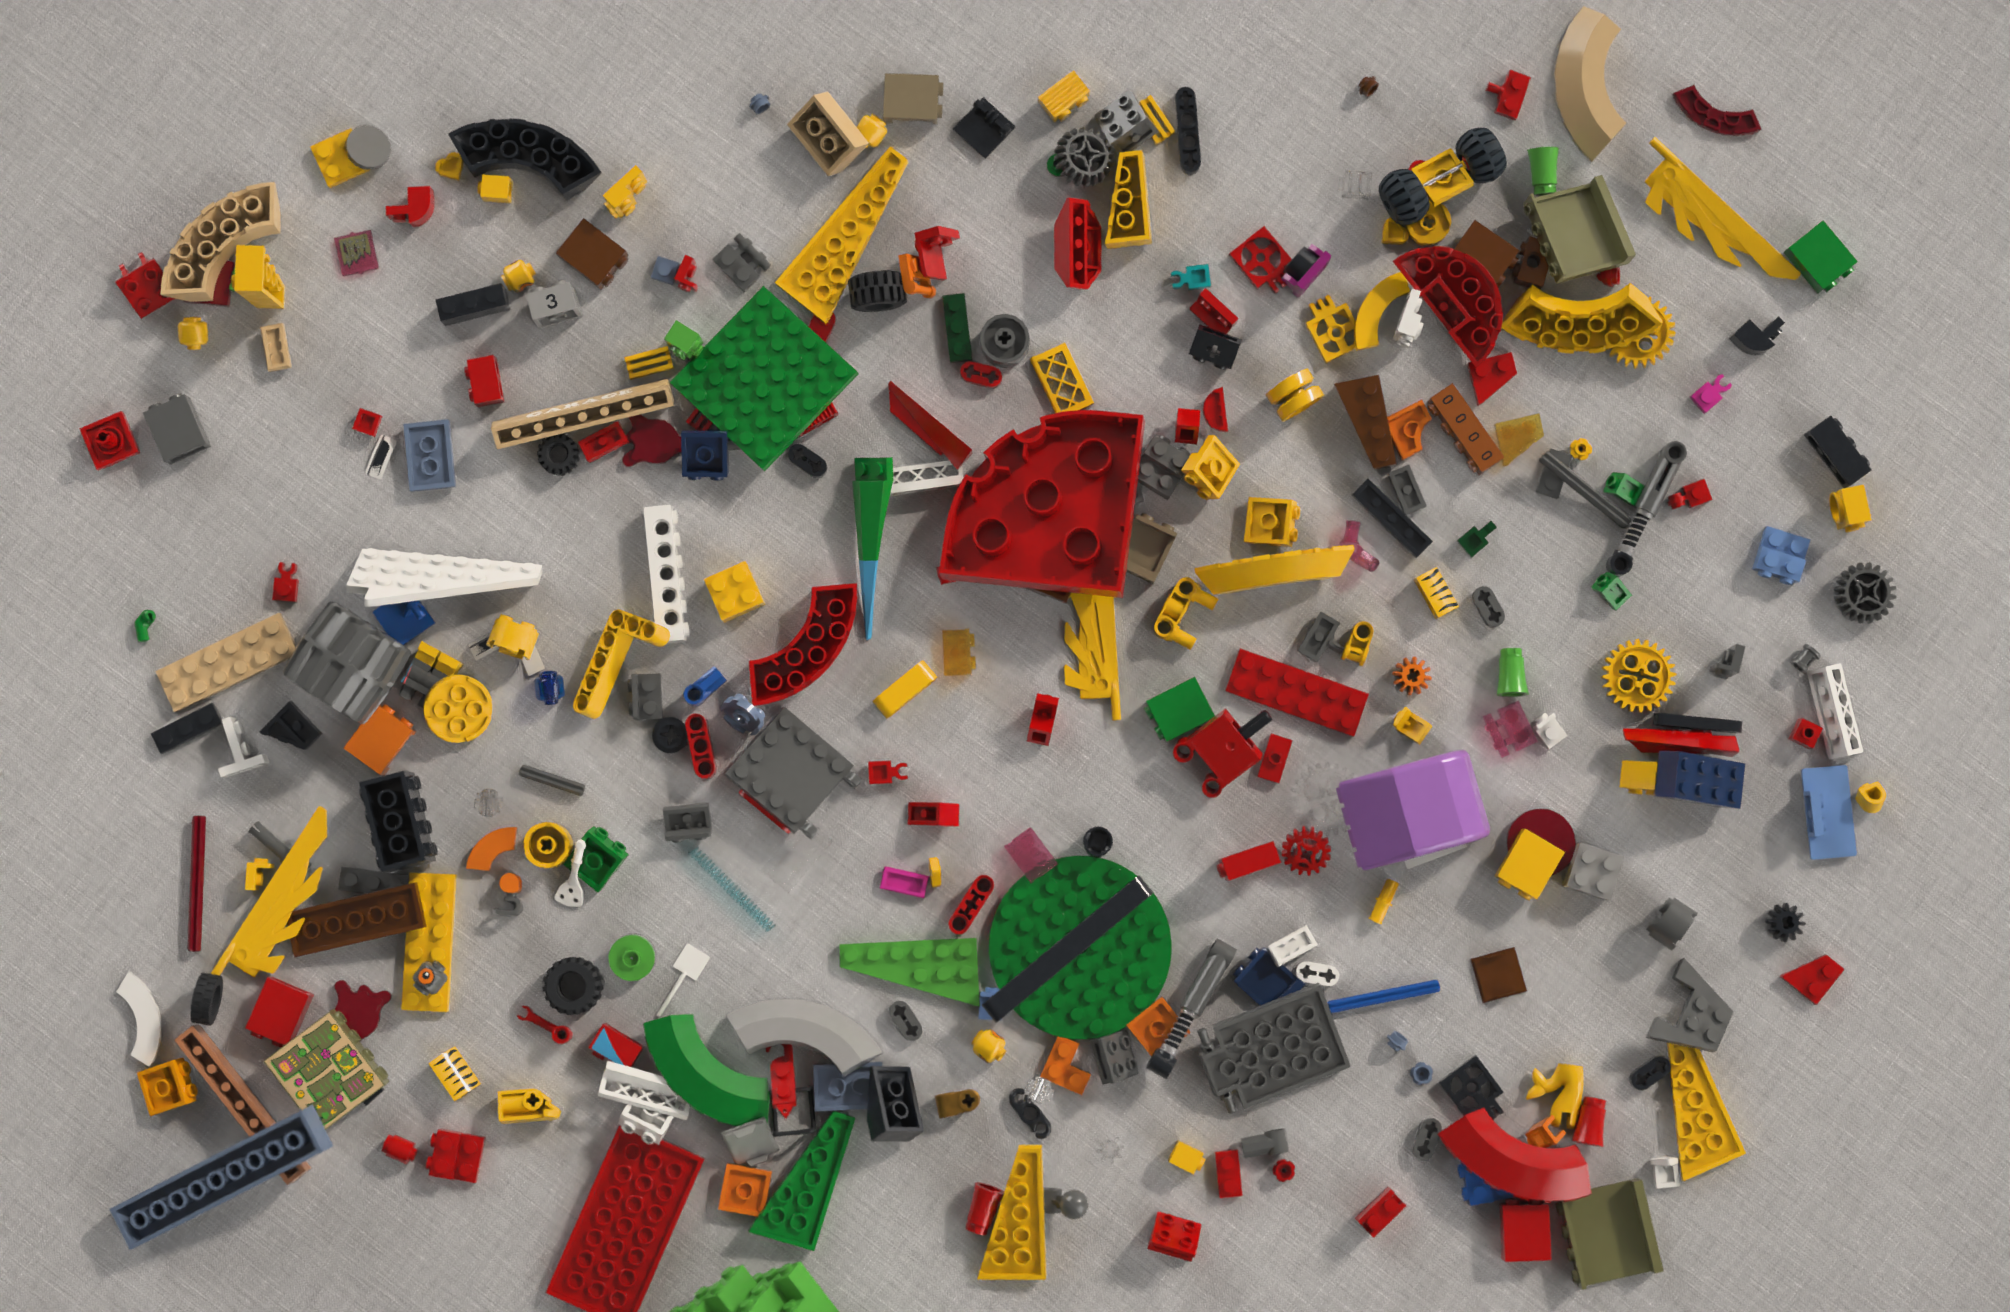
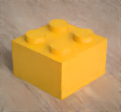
(734, 591)

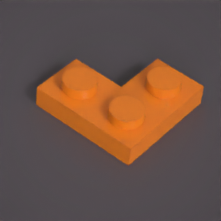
(1058, 1067)

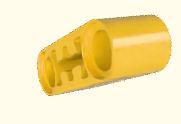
(904, 689)

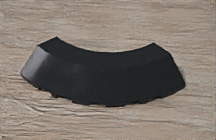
(526, 147)

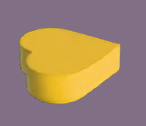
(451, 166)
(1394, 233)
(935, 872)

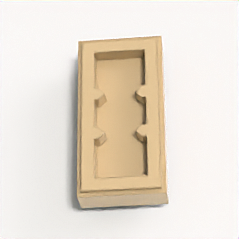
(275, 347)

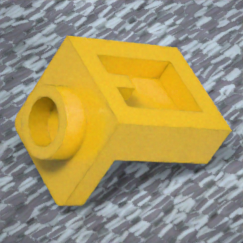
(254, 876)

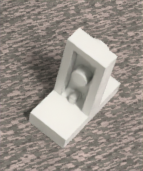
(239, 750)

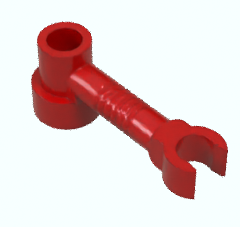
(545, 1024)

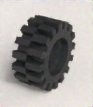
(565, 466)

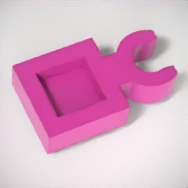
(1708, 395)

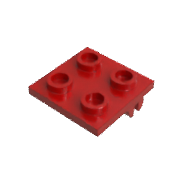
(143, 286)

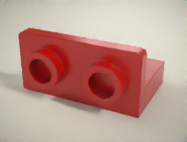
(1213, 312)

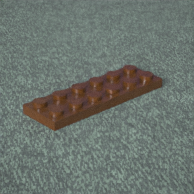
(358, 919)

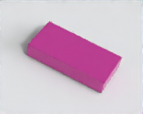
(904, 882)

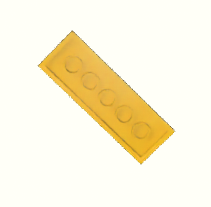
(431, 942)

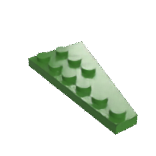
(932, 966)

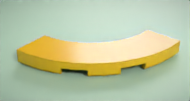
(1373, 307)

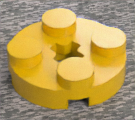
(1430, 236)

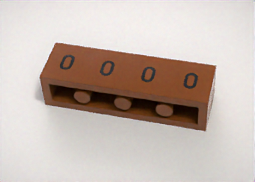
(1465, 429)

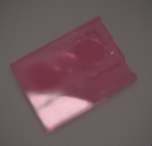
(1030, 855)

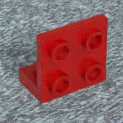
(928, 245)

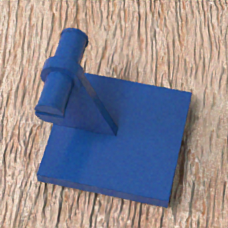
(404, 620)

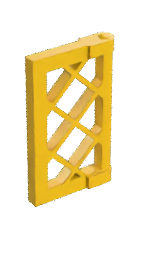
(1070, 365)

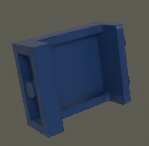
(1265, 980)

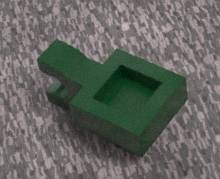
(1475, 540)

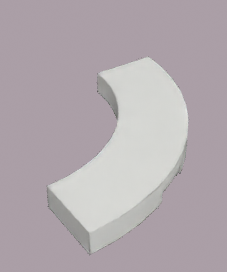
(147, 1018)

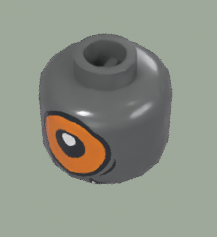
(430, 977)

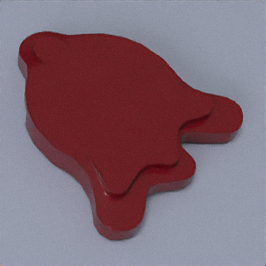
(653, 441)
(361, 1008)

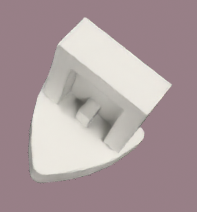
(1665, 1171)

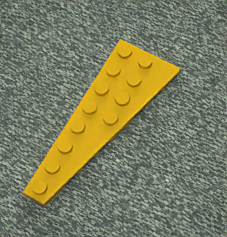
(828, 260)

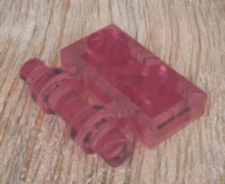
(1516, 726)

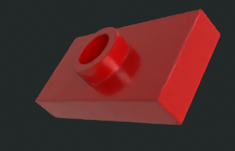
(1274, 758)

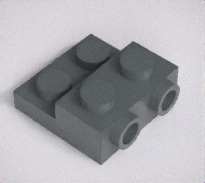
(1162, 466)

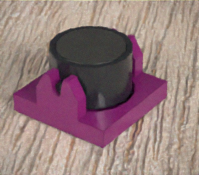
(1305, 269)

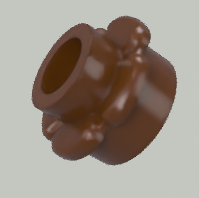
(1368, 86)

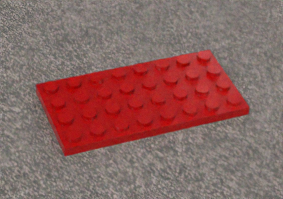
(625, 1224)

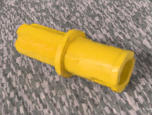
(1384, 901)

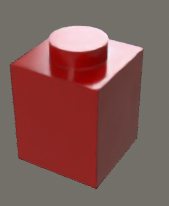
(1187, 426)

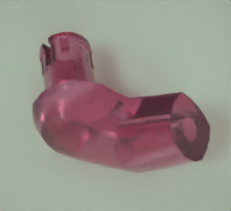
(1359, 555)

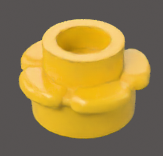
(1581, 455)

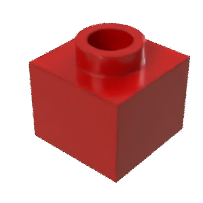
(1798, 733)

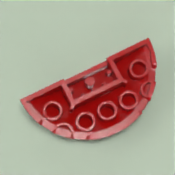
(1459, 295)

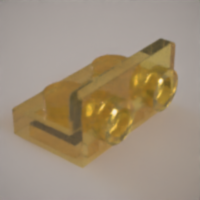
(957, 652)

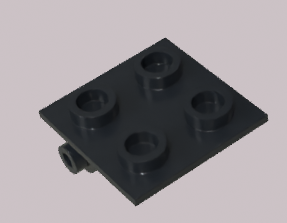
(984, 127)

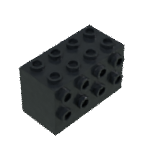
(398, 821)

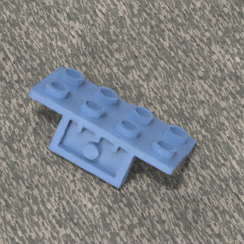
(1828, 812)

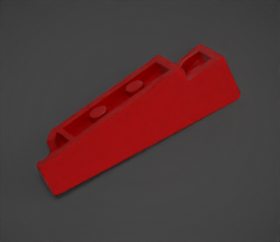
(927, 427)
(1681, 740)

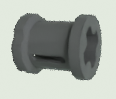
(1805, 658)

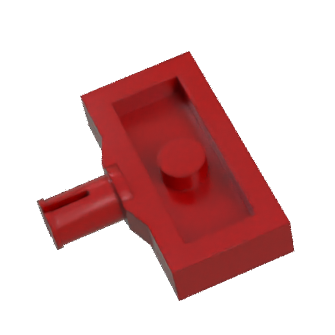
(1510, 94)

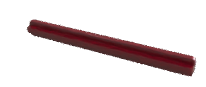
(196, 883)

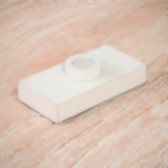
(1291, 946)

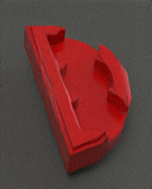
(1215, 411)

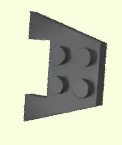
(1702, 1017)

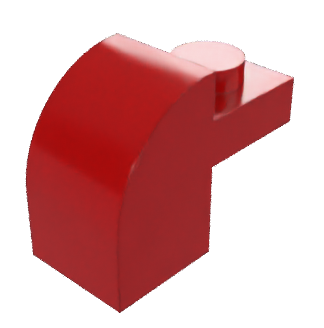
(419, 207)
(1042, 719)

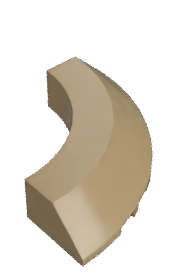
(1581, 82)
(214, 237)

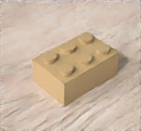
(827, 133)

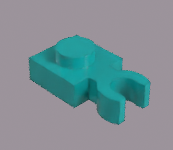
(1196, 277)

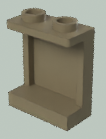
(912, 97)
(1148, 547)

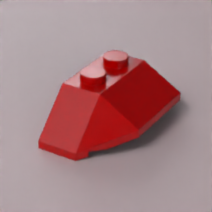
(1077, 244)

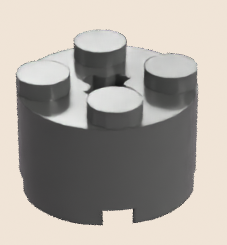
(1672, 924)

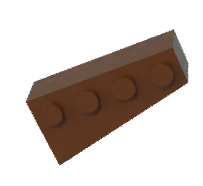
(1368, 413)

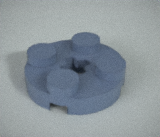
(742, 714)

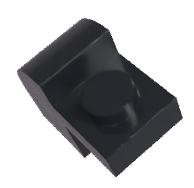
(1753, 340)

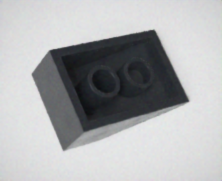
(892, 1105)

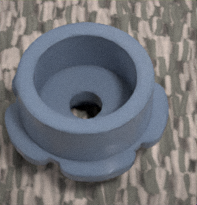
(759, 103)
(1397, 1041)
(1415, 1073)

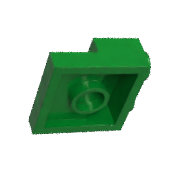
(599, 859)

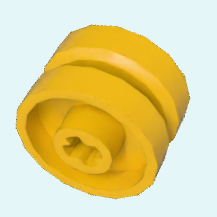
(1293, 392)

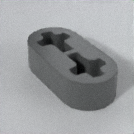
(1493, 604)
(900, 1023)
(1421, 1137)

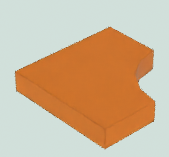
(1407, 428)

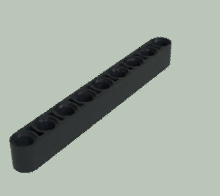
(1067, 949)

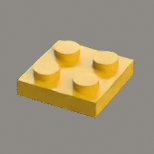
(333, 159)

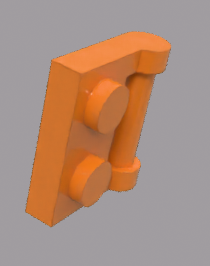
(910, 271)

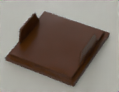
(1498, 975)

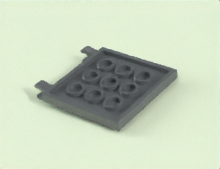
(791, 772)

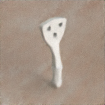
(573, 882)

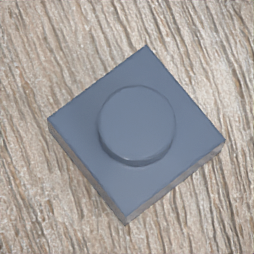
(665, 270)

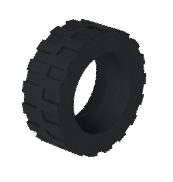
(206, 999)

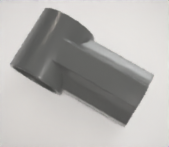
(1270, 1143)

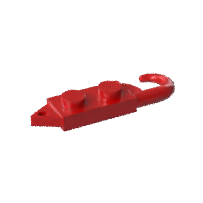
(783, 1081)

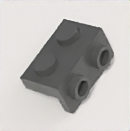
(687, 822)

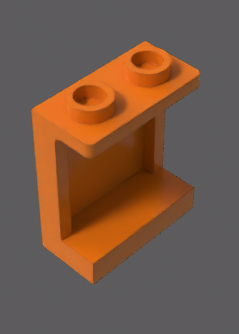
(380, 739)

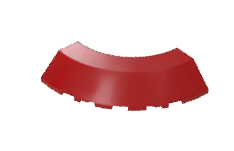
(811, 650)
(1515, 1165)

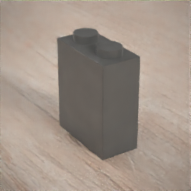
(176, 428)

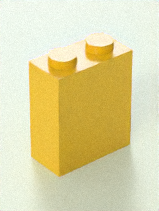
(1528, 865)

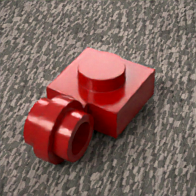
(1694, 494)

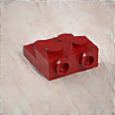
(455, 1155)

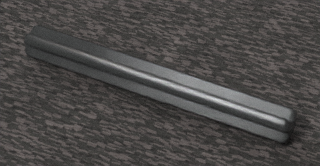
(1585, 489)

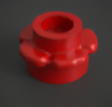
(1277, 1170)

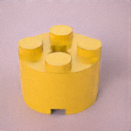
(513, 638)
(535, 848)

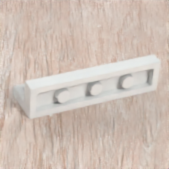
(928, 484)
(1832, 711)
(646, 1084)

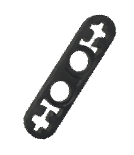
(1190, 130)
(1697, 723)

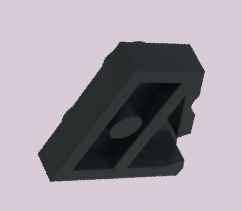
(292, 727)

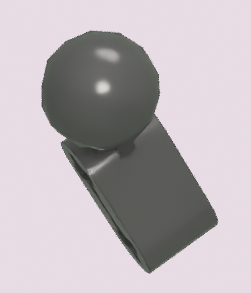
(1071, 1204)

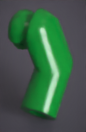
(142, 623)

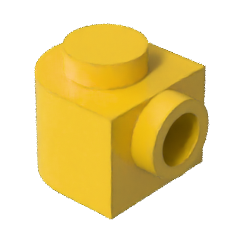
(1871, 797)

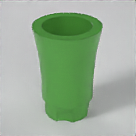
(1543, 169)
(1511, 674)

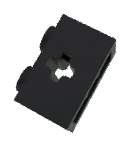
(1226, 350)

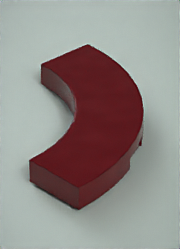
(1712, 119)

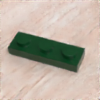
(957, 328)

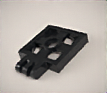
(1489, 1103)

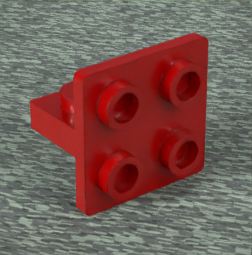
(1175, 1236)

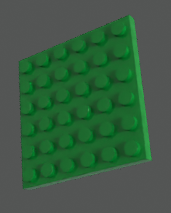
(764, 378)

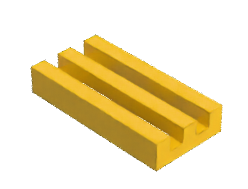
(1143, 103)
(630, 368)

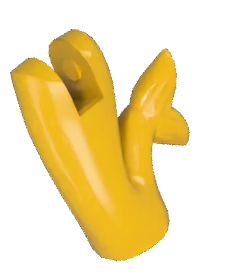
(1569, 1099)

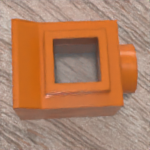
(1541, 1136)

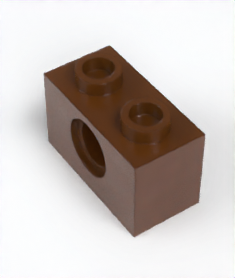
(1523, 272)

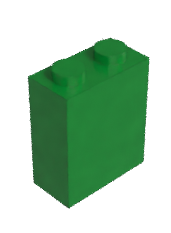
(1821, 257)
(1179, 710)

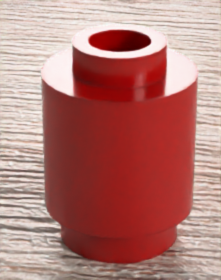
(399, 1149)

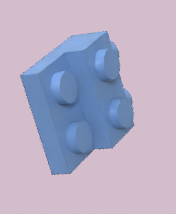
(1781, 555)

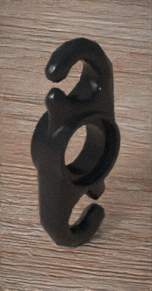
(1019, 1109)

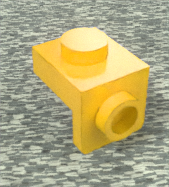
(1411, 725)

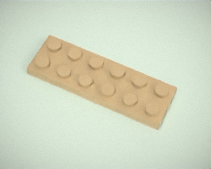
(227, 662)

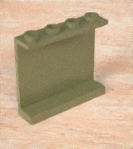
(1610, 1234)

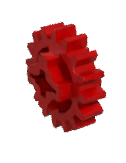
(1301, 859)

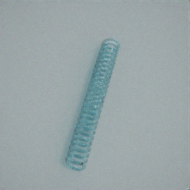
(735, 895)

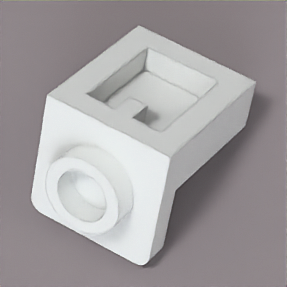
(1549, 730)

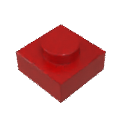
(367, 422)

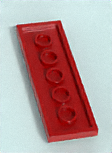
(1296, 692)

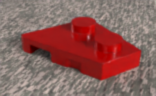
(1491, 375)

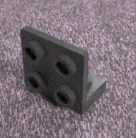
(1125, 123)

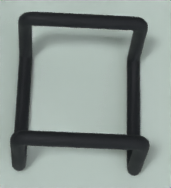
(776, 1133)

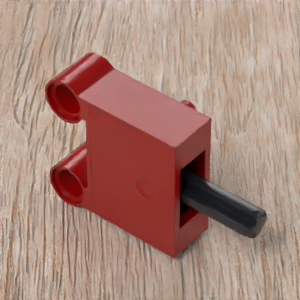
(1224, 748)

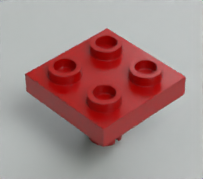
(109, 440)

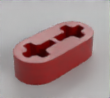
(982, 369)

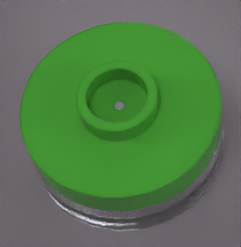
(632, 957)

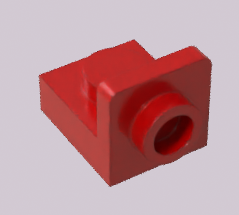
(686, 270)

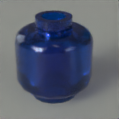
(549, 687)

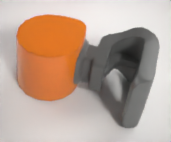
(511, 885)

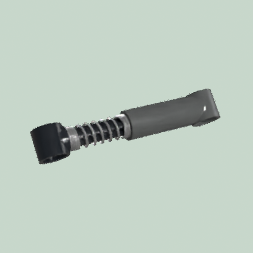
(1647, 505)
(1192, 1006)

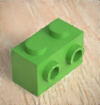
(684, 341)

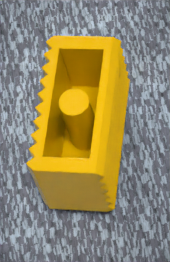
(1064, 96)

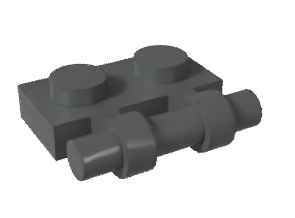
(736, 267)

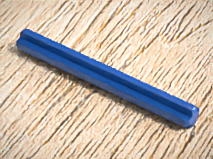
(1384, 996)

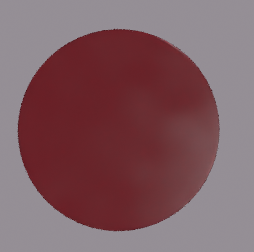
(1548, 826)

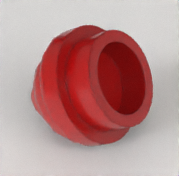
(1609, 277)

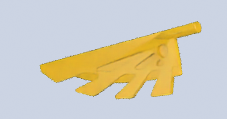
(1707, 211)
(1094, 650)
(273, 909)

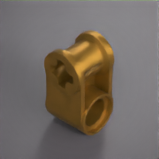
(952, 1103)

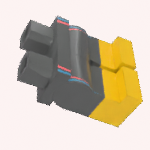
(425, 670)

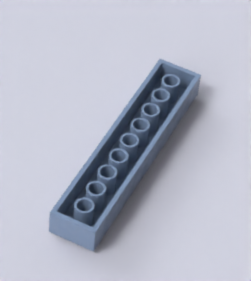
(221, 1177)

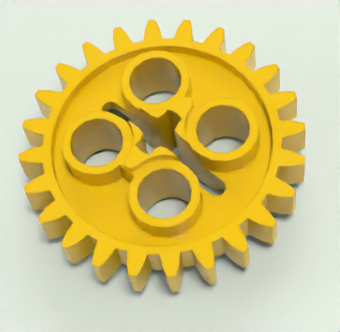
(1635, 354)
(1642, 656)

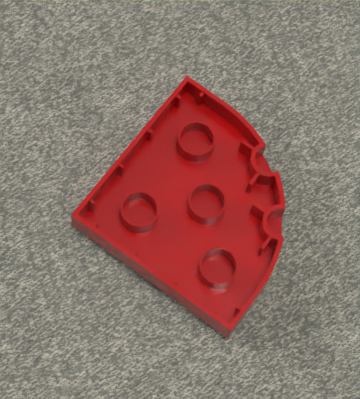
(1050, 507)

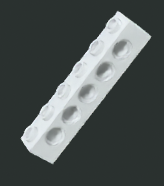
(654, 517)

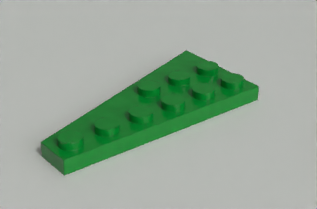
(803, 1197)

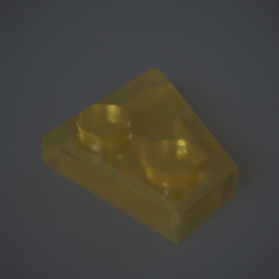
(1517, 435)

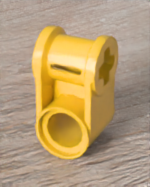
(1358, 644)

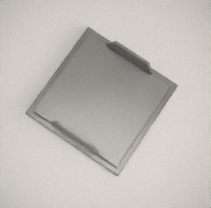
(750, 1142)

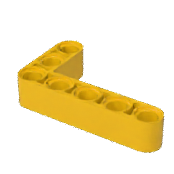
(610, 656)

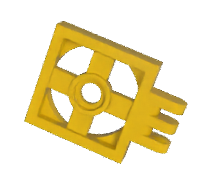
(1326, 313)

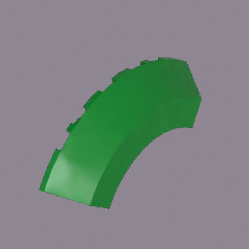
(700, 1077)

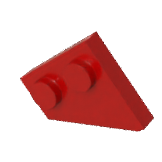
(1814, 978)

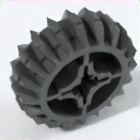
(1077, 166)
(1872, 598)

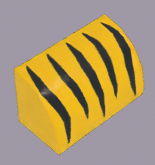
(1436, 593)
(454, 1073)

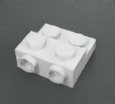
(1409, 323)
(645, 1122)

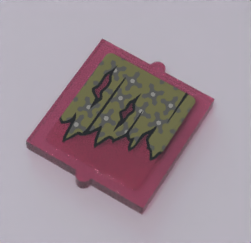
(356, 253)

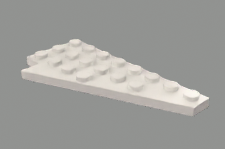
(408, 577)

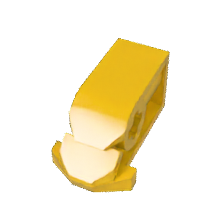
(516, 1108)

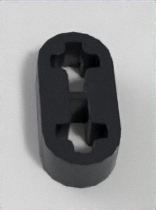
(804, 465)
(1653, 1077)

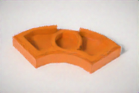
(490, 847)

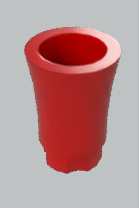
(1590, 1122)
(983, 1207)

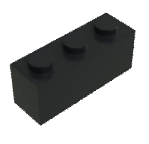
(473, 304)
(1838, 451)

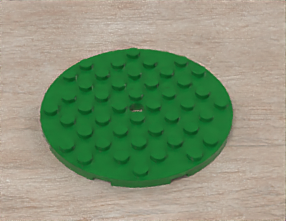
(1113, 976)

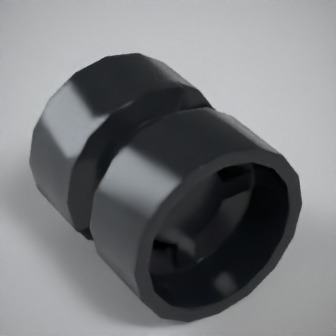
(1097, 841)

